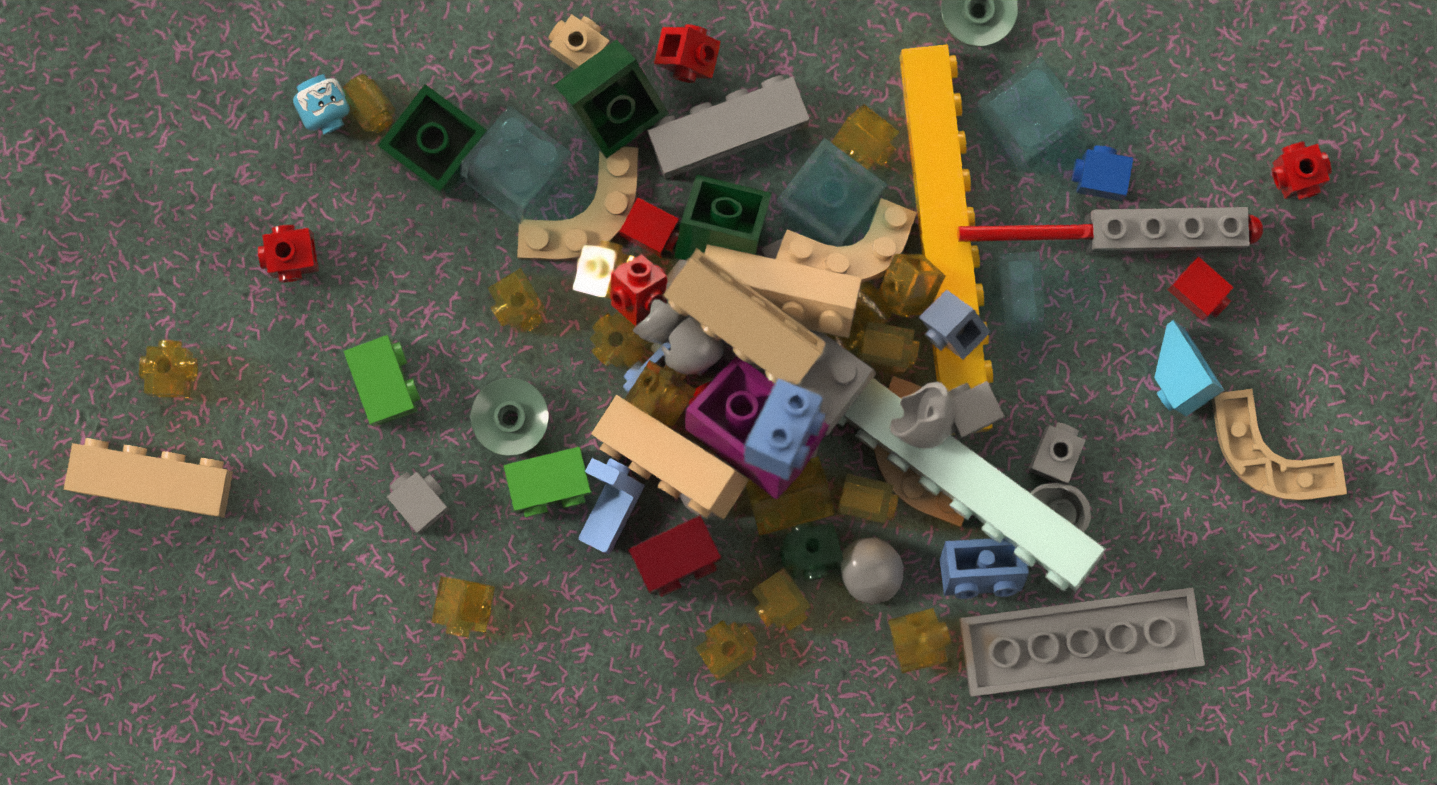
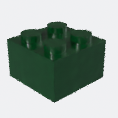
(611, 98)
(432, 140)
(722, 217)

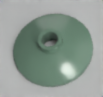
(983, 31)
(506, 396)

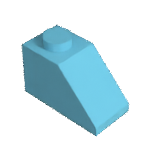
(1184, 373)

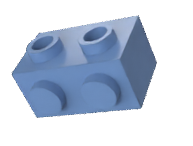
(784, 429)
(981, 568)

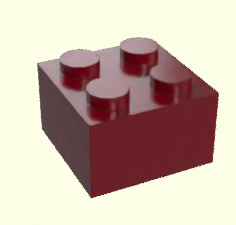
(675, 556)

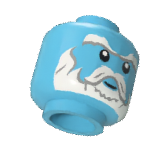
(321, 104)

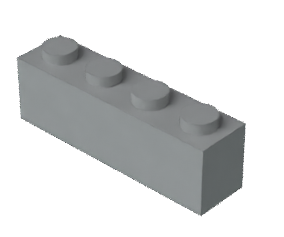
(729, 126)

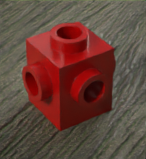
(694, 50)
(1292, 180)
(299, 261)
(636, 287)

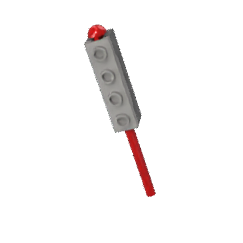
(1140, 231)

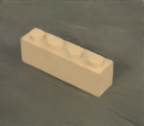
(807, 294)
(743, 320)
(670, 457)
(147, 479)

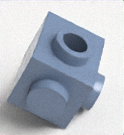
(953, 325)

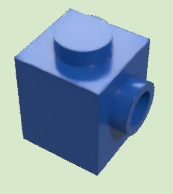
(1103, 173)

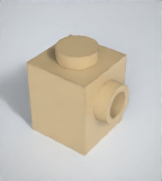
(576, 40)

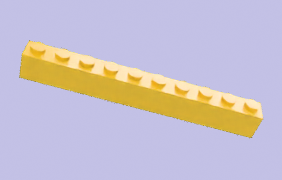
(941, 195)

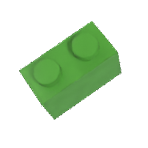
(381, 380)
(548, 481)

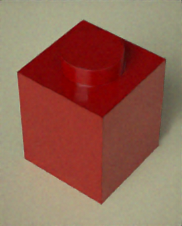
(650, 228)
(1201, 289)

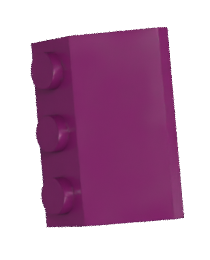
(727, 414)

